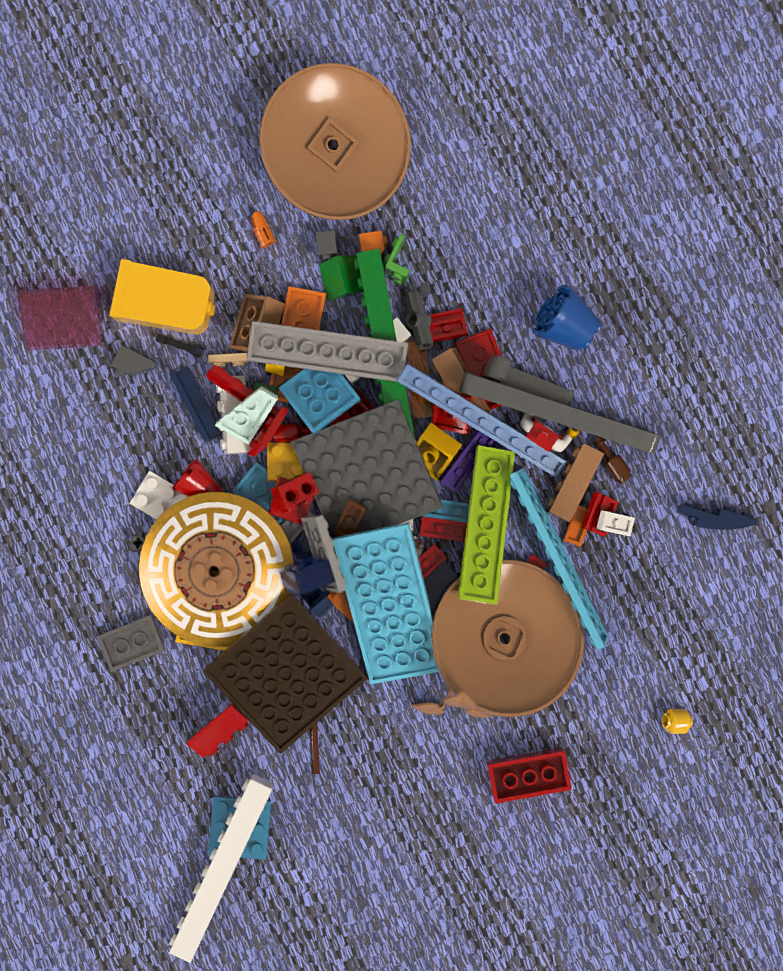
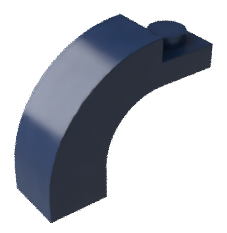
(317, 601)

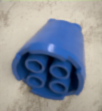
(566, 320)

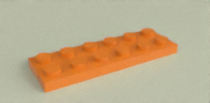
(301, 310)

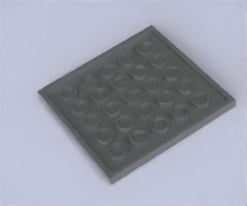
(373, 463)

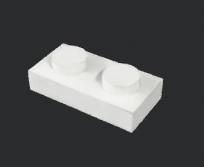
(615, 523)

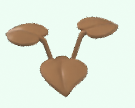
(459, 700)

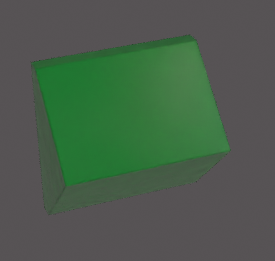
(340, 277)

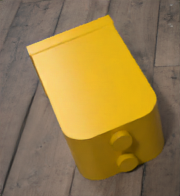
(162, 298)

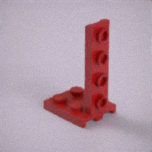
(241, 392)

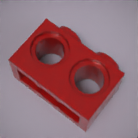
(293, 488)

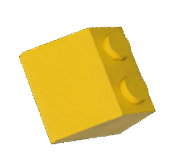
(437, 450)

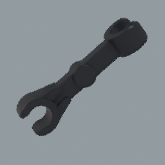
(178, 344)

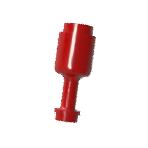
(289, 432)

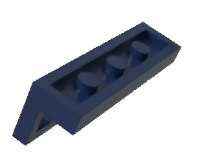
(196, 403)

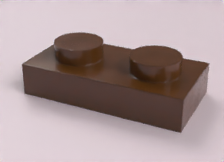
(350, 518)

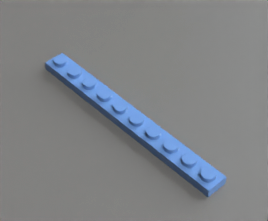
(480, 419)

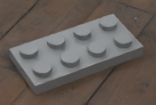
(322, 545)

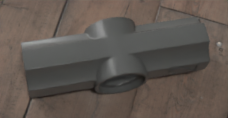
(418, 320)

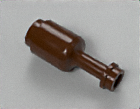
(615, 463)

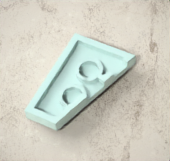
(248, 415)

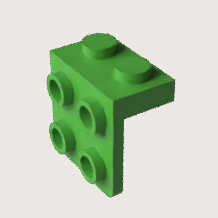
(396, 272)

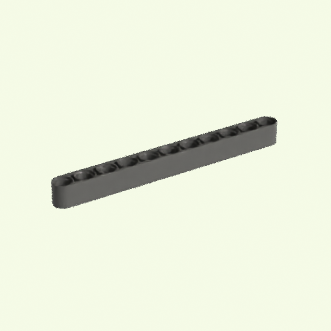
(559, 412)

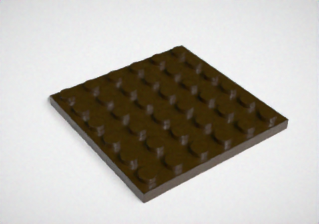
(285, 673)

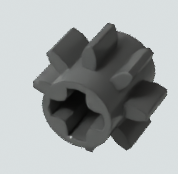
(135, 542)

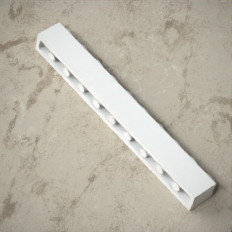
(221, 868)

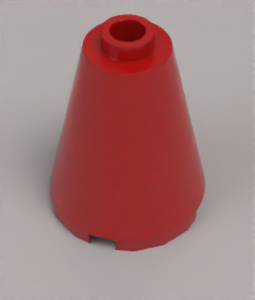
(196, 481)

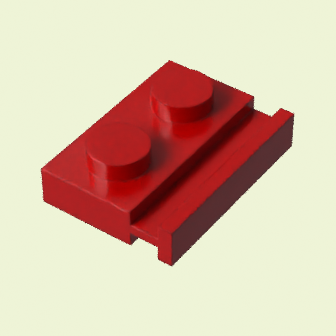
(448, 325)
(598, 503)

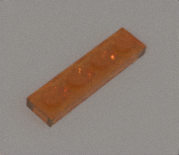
(419, 359)

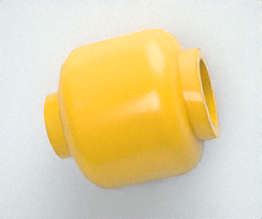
(677, 721)

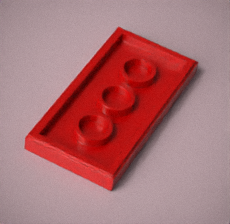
(475, 353)

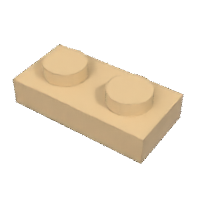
(220, 360)

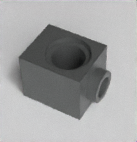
(326, 244)

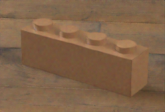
(452, 371)
(574, 483)

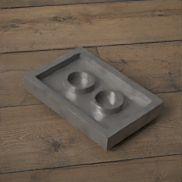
(131, 643)

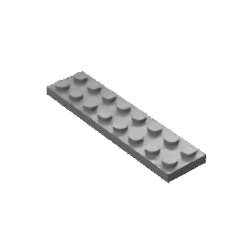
(326, 351)

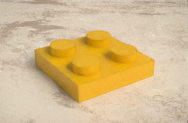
(282, 462)

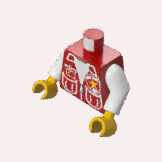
(545, 435)

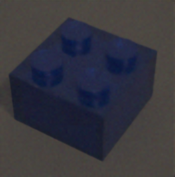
(306, 575)

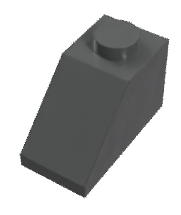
(131, 363)

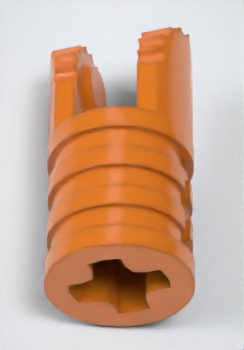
(262, 230)

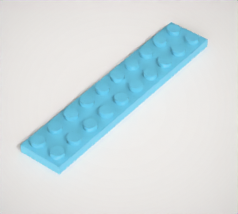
(555, 550)

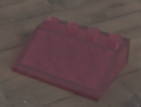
(60, 317)

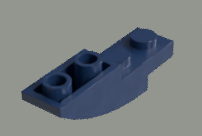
(723, 520)

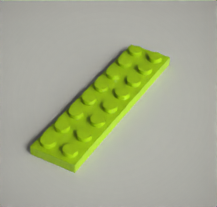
(486, 525)

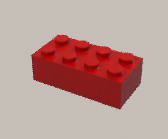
(529, 775)

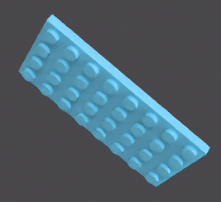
(388, 602)

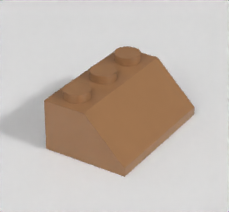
(256, 309)

